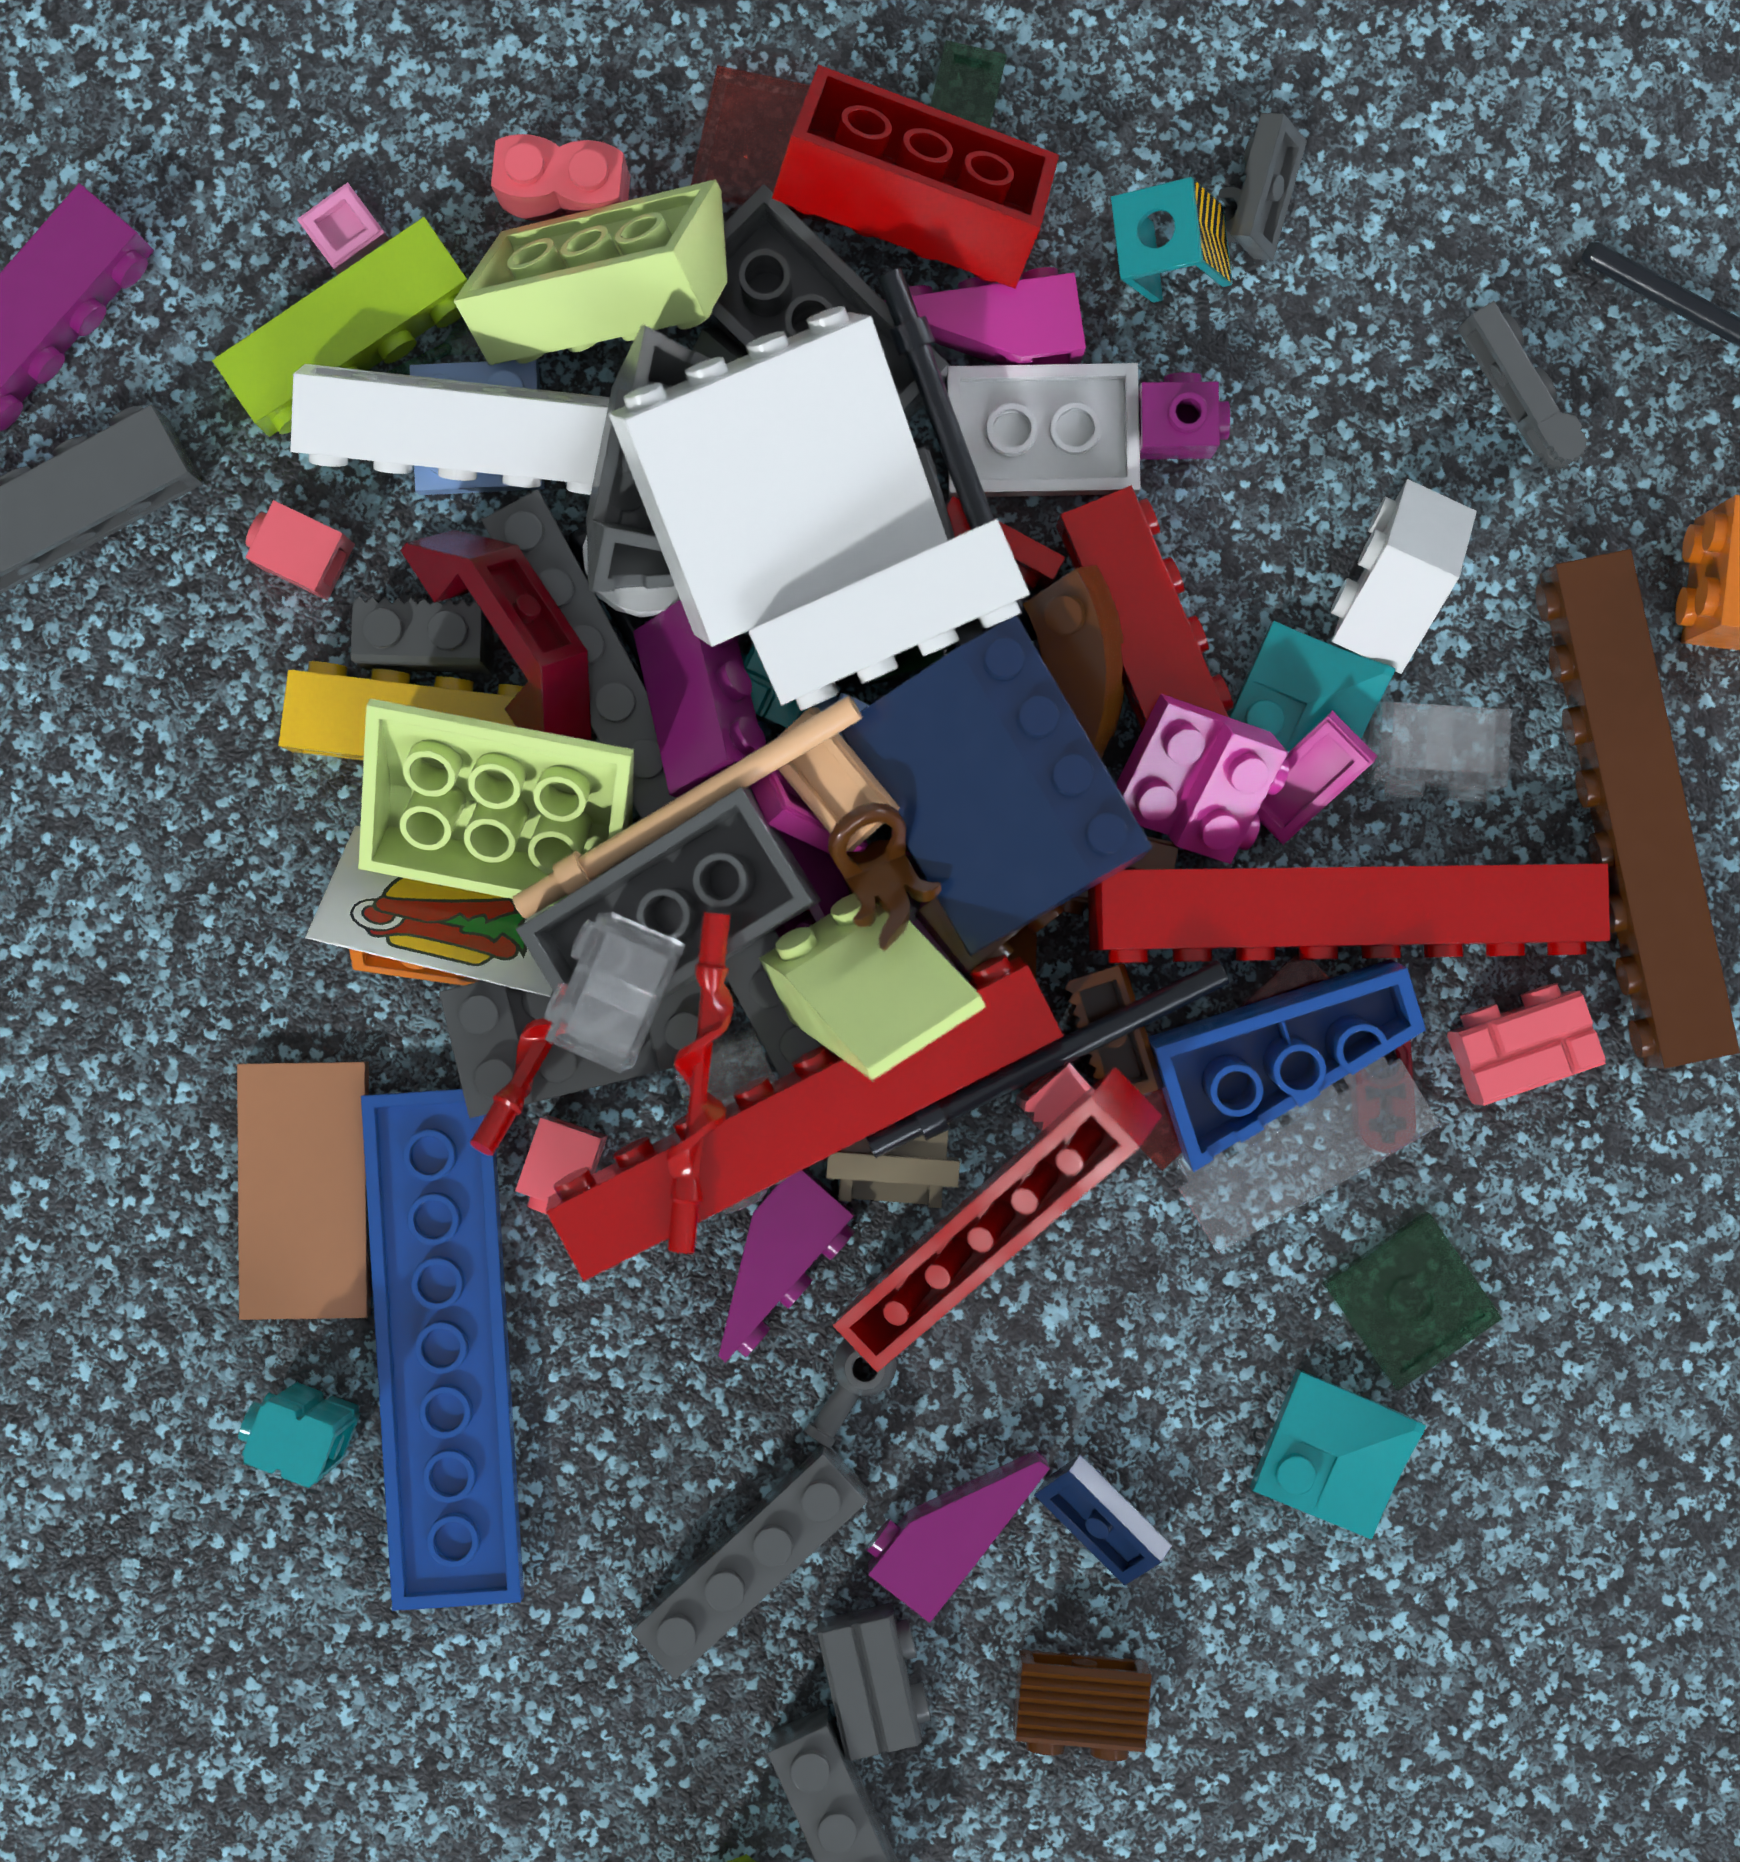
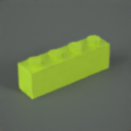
(348, 323)

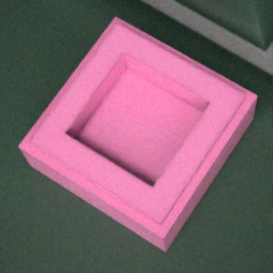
(342, 228)

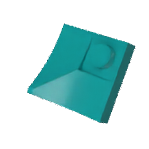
(1304, 679)
(1335, 1454)

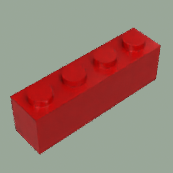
(1160, 643)

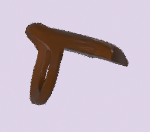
(879, 872)

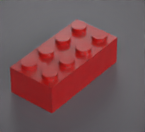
(916, 177)

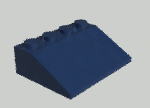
(997, 786)

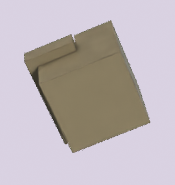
(904, 1175)

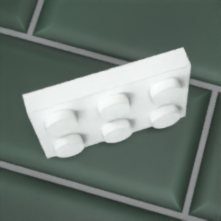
(1049, 427)

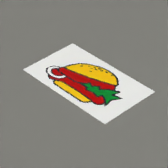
(426, 925)

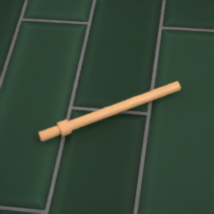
(579, 869)

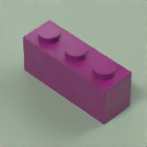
(695, 700)

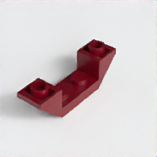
(524, 618)

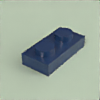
(1103, 1520)

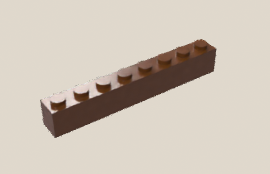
(1636, 810)

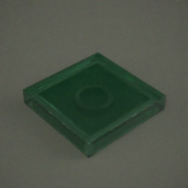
(1411, 1301)

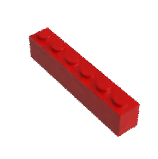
(999, 1219)

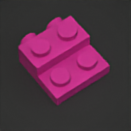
(1202, 778)

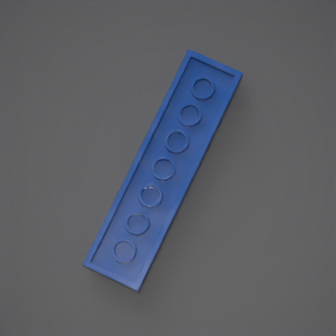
(441, 1354)

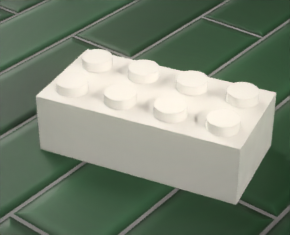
(888, 613)

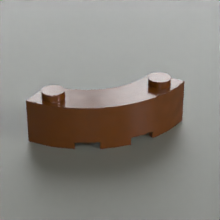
(1082, 649)

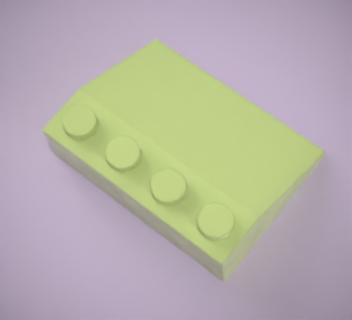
(483, 799)

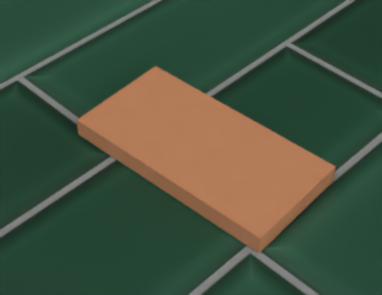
(302, 1191)

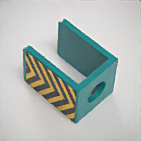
(1197, 236)

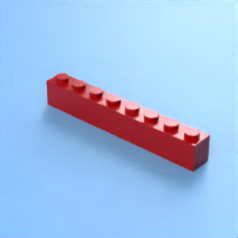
(1349, 907)
(794, 1123)

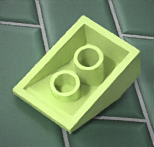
(866, 1000)

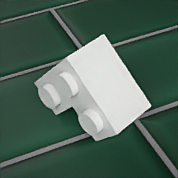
(1407, 575)

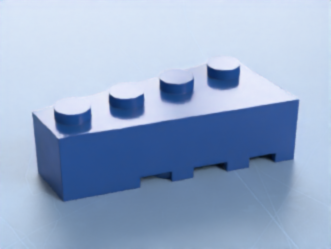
(1276, 1054)

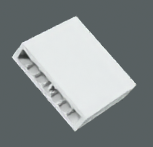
(779, 474)

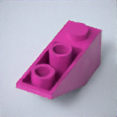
(1008, 325)

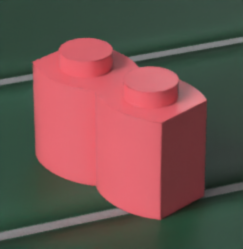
(547, 181)

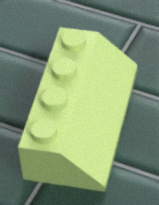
(599, 275)

